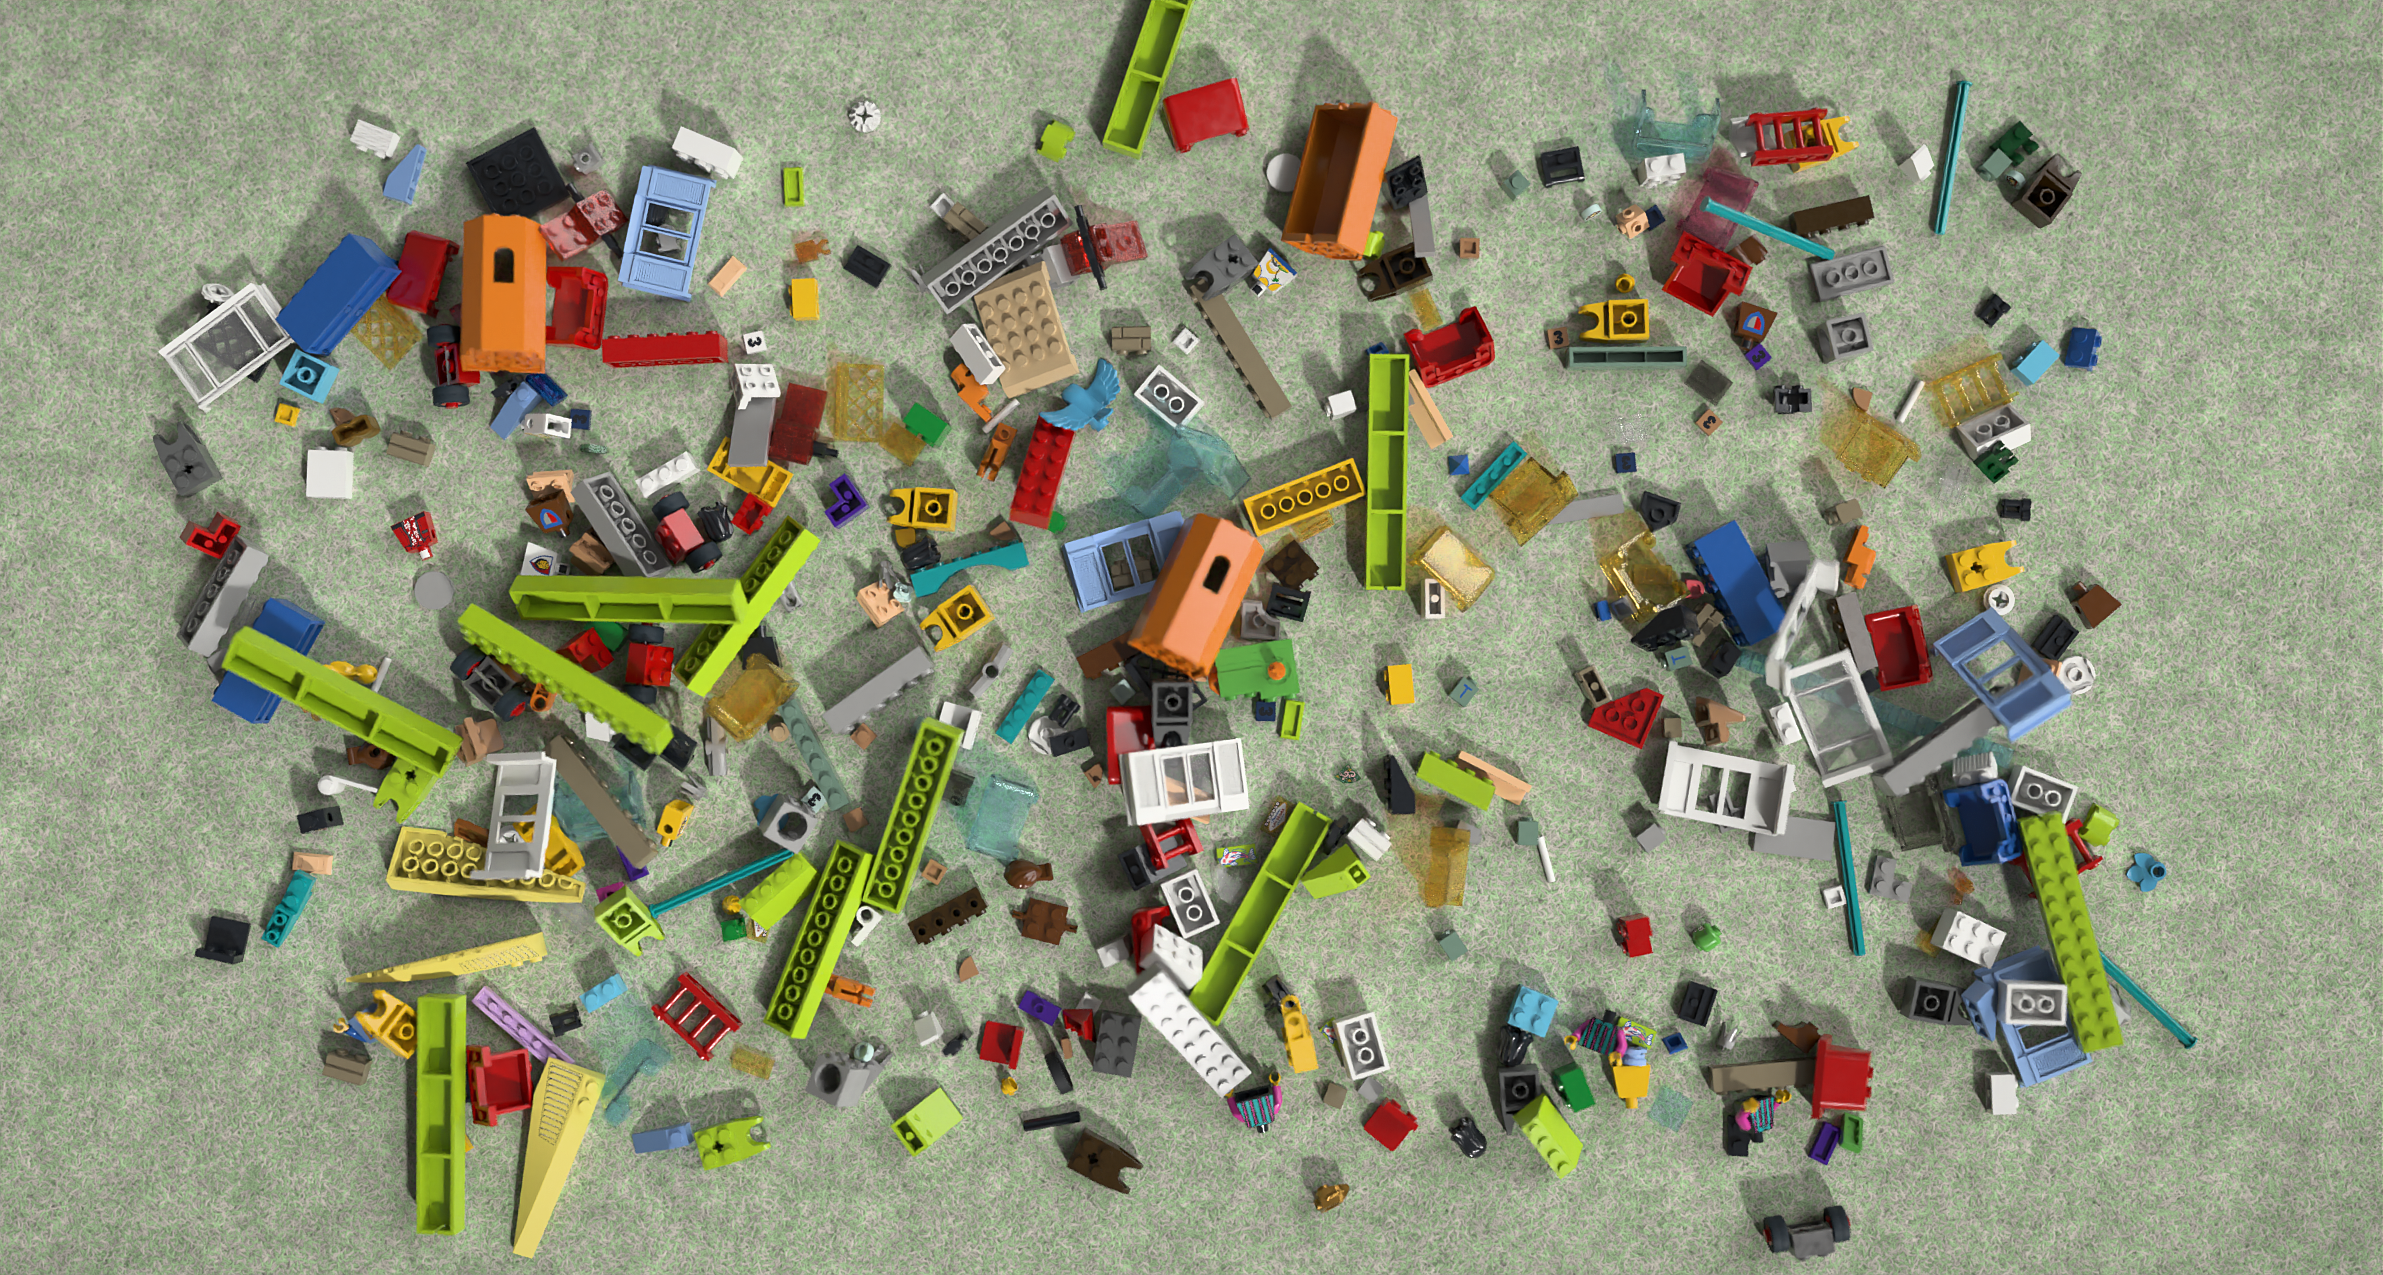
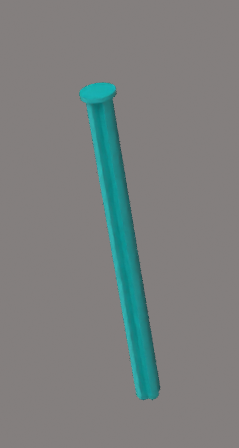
(1952, 156)
(1765, 228)
(1849, 877)
(719, 882)
(2148, 1003)

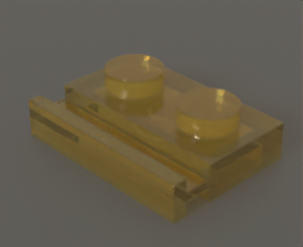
(902, 444)

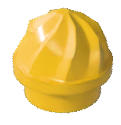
(1625, 283)
(730, 905)

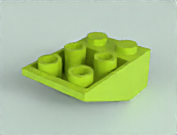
(1335, 874)
(926, 1122)

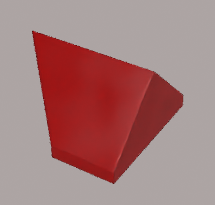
(1081, 1022)

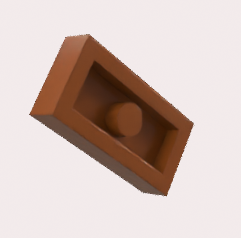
(471, 832)

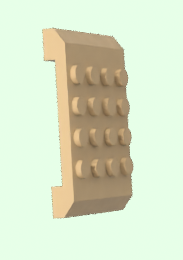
(1025, 330)

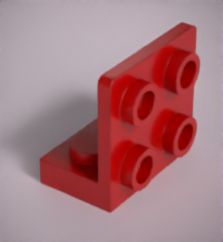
(1002, 1043)

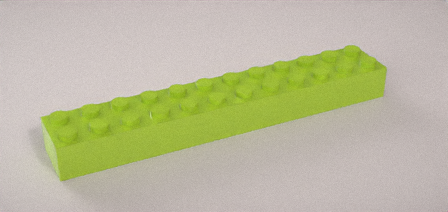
(1147, 76)
(1386, 471)
(629, 599)
(565, 679)
(342, 701)
(1259, 911)
(2070, 932)
(441, 1113)

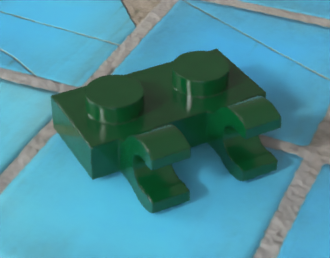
(2014, 138)
(1990, 464)

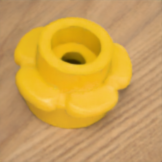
(1008, 1086)

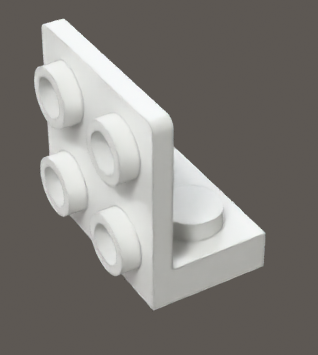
(1744, 137)
(753, 381)
(964, 719)

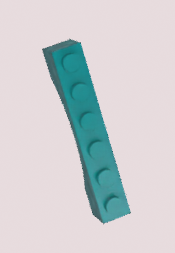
(930, 581)

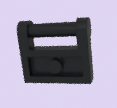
(1562, 160)
(1288, 607)

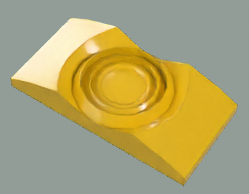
(763, 481)
(561, 854)

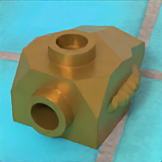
(1330, 1196)

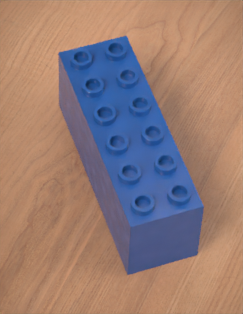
(338, 294)
(1737, 584)
(288, 626)

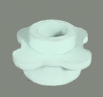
(901, 596)

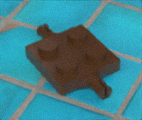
(1044, 921)

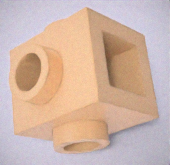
(1632, 221)

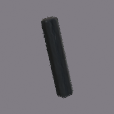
(1051, 1121)

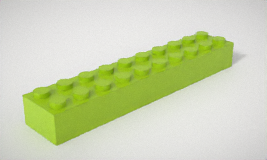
(762, 586)
(913, 815)
(820, 939)

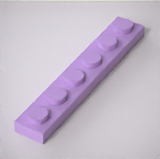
(518, 1026)

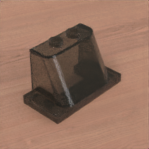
(1921, 817)

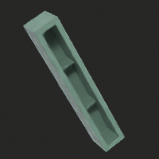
(1626, 358)
(814, 754)

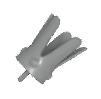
(919, 284)
(884, 571)
(696, 792)
(1727, 1042)

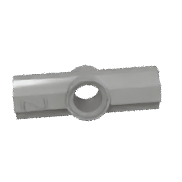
(716, 748)

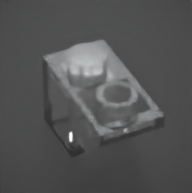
(1224, 885)

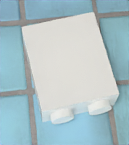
(329, 473)

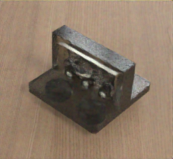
(958, 788)

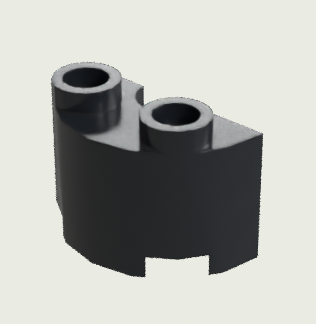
(1792, 400)

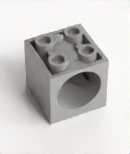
(1844, 338)
(791, 839)
(823, 1079)

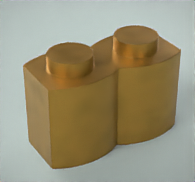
(354, 432)

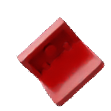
(1390, 1124)

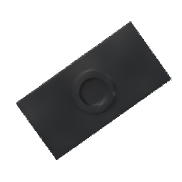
(1069, 741)

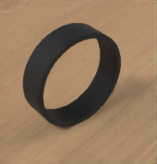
(1059, 1072)

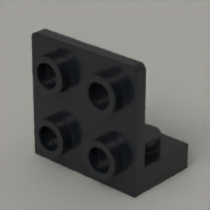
(225, 941)

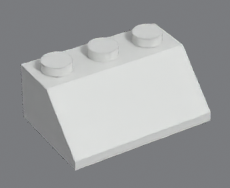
(1997, 424)

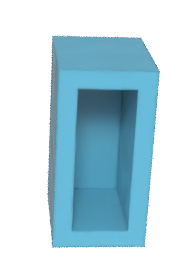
(2034, 362)
(603, 993)

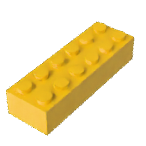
(1304, 497)

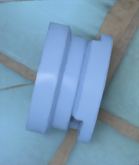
(1634, 1056)

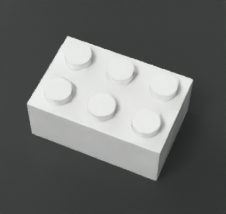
(706, 153)
(1168, 398)
(2039, 792)
(1190, 903)
(1968, 937)
(1173, 954)
(2031, 1002)
(1360, 1044)

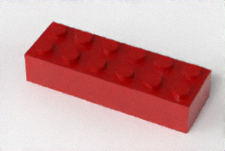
(664, 350)
(1041, 474)

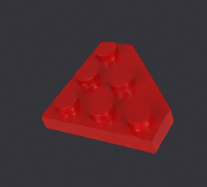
(1628, 717)

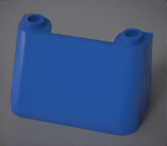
(1986, 822)

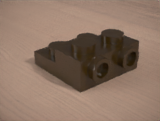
(1292, 566)

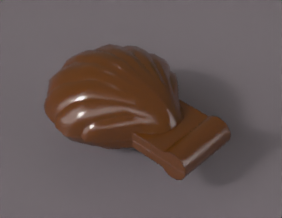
(367, 755)
(1024, 873)

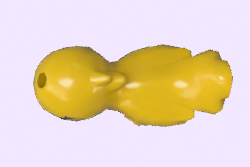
(363, 674)

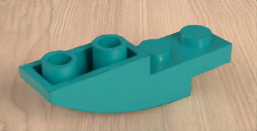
(289, 909)

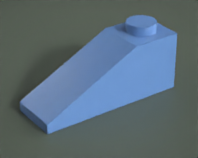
(404, 178)
(519, 404)
(1982, 1008)
(663, 1138)

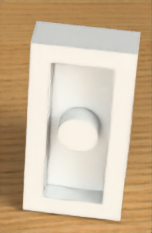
(861, 933)

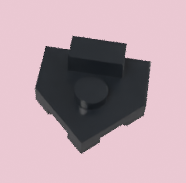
(1658, 511)

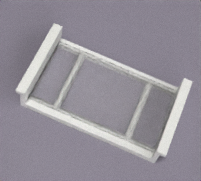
(227, 344)
(1838, 719)

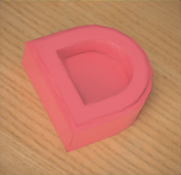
(1695, 587)

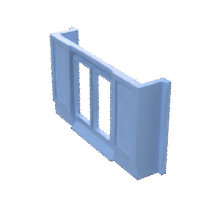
(656, 272)
(1088, 565)
(2025, 704)
(2049, 1057)

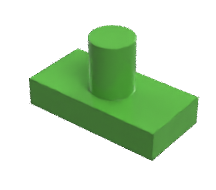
(1851, 1133)

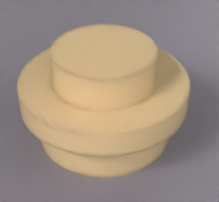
(779, 732)

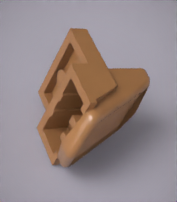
(591, 554)
(1714, 719)
(478, 741)

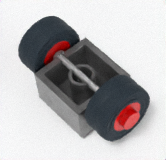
(491, 682)
(1808, 1238)

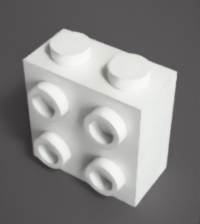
(1661, 170)

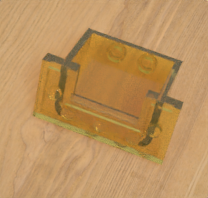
(1875, 449)
(1532, 499)
(1447, 867)

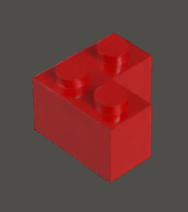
(213, 539)
(587, 650)
(1636, 935)

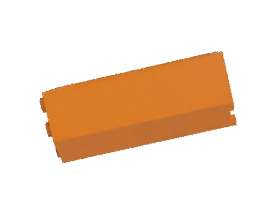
(1339, 179)
(503, 320)
(1181, 618)

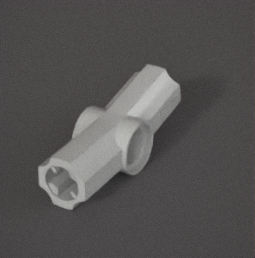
(983, 680)

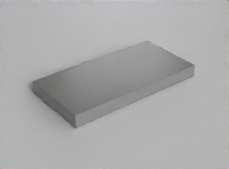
(1851, 273)
(752, 433)
(1802, 839)

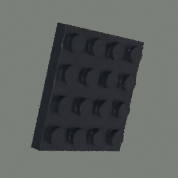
(519, 177)

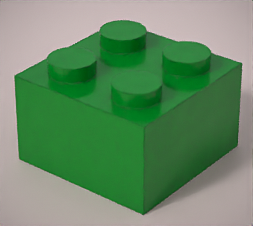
(927, 425)
(1574, 1086)

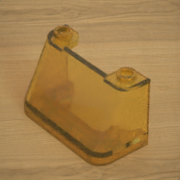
(1453, 567)
(1646, 598)
(752, 698)

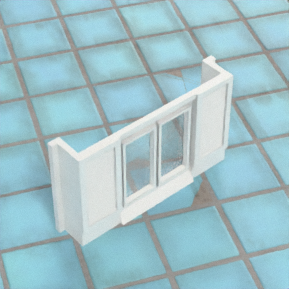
(1184, 781)

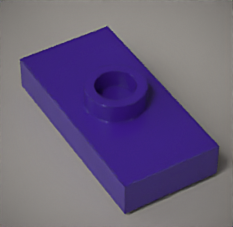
(1039, 1007)

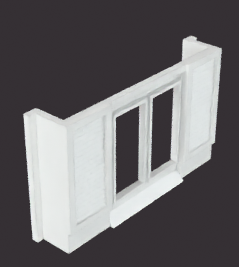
(1821, 577)
(519, 775)
(1766, 796)

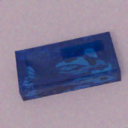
(546, 388)

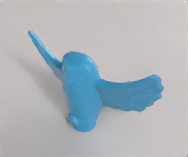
(1088, 404)

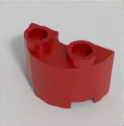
(751, 513)

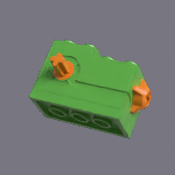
(1256, 668)

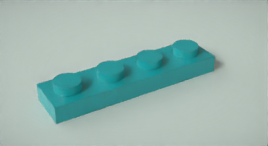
(1493, 476)
(1025, 706)

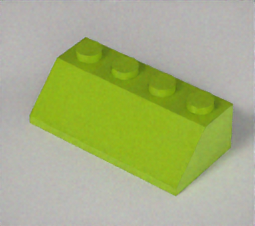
(1455, 780)
(781, 890)
(1550, 1135)

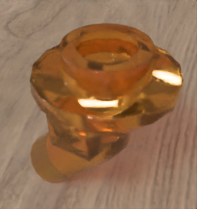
(1963, 886)

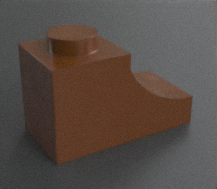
(1801, 1035)

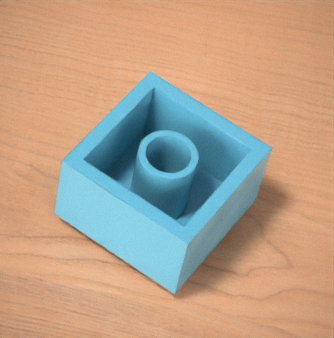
(309, 376)
(1531, 1010)

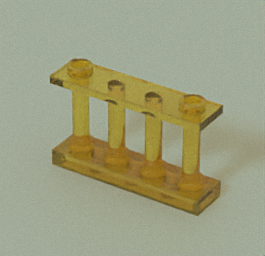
(1973, 372)

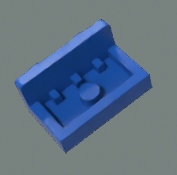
(2083, 348)

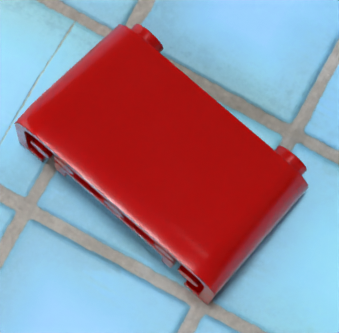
(1205, 114)
(422, 272)
(577, 307)
(1451, 349)
(1900, 647)
(1127, 732)
(1141, 921)

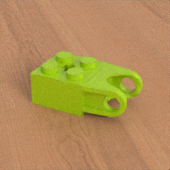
(405, 789)
(627, 920)
(735, 1138)

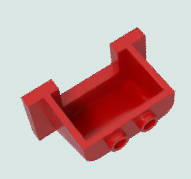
(1704, 274)
(1841, 1078)
(498, 1082)

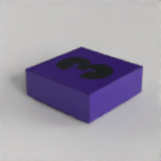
(1758, 357)

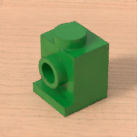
(733, 929)

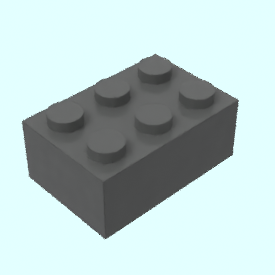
(1116, 1043)

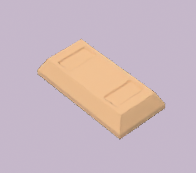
(727, 276)
(312, 863)

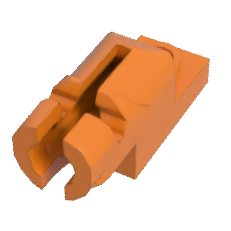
(972, 392)
(997, 451)
(1859, 558)
(849, 990)

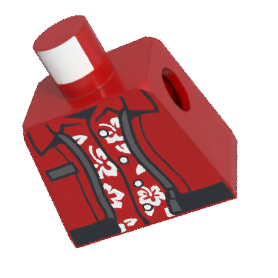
(417, 534)

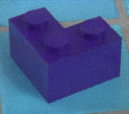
(850, 503)

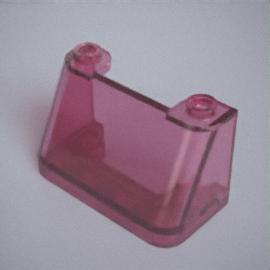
(1726, 189)

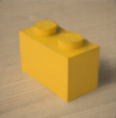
(804, 299)
(1399, 684)

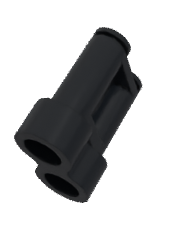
(1998, 305)
(2023, 511)
(1068, 705)
(558, 1024)

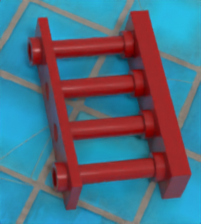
(1782, 155)
(2071, 828)
(1188, 834)
(701, 996)

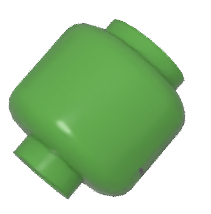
(1706, 937)

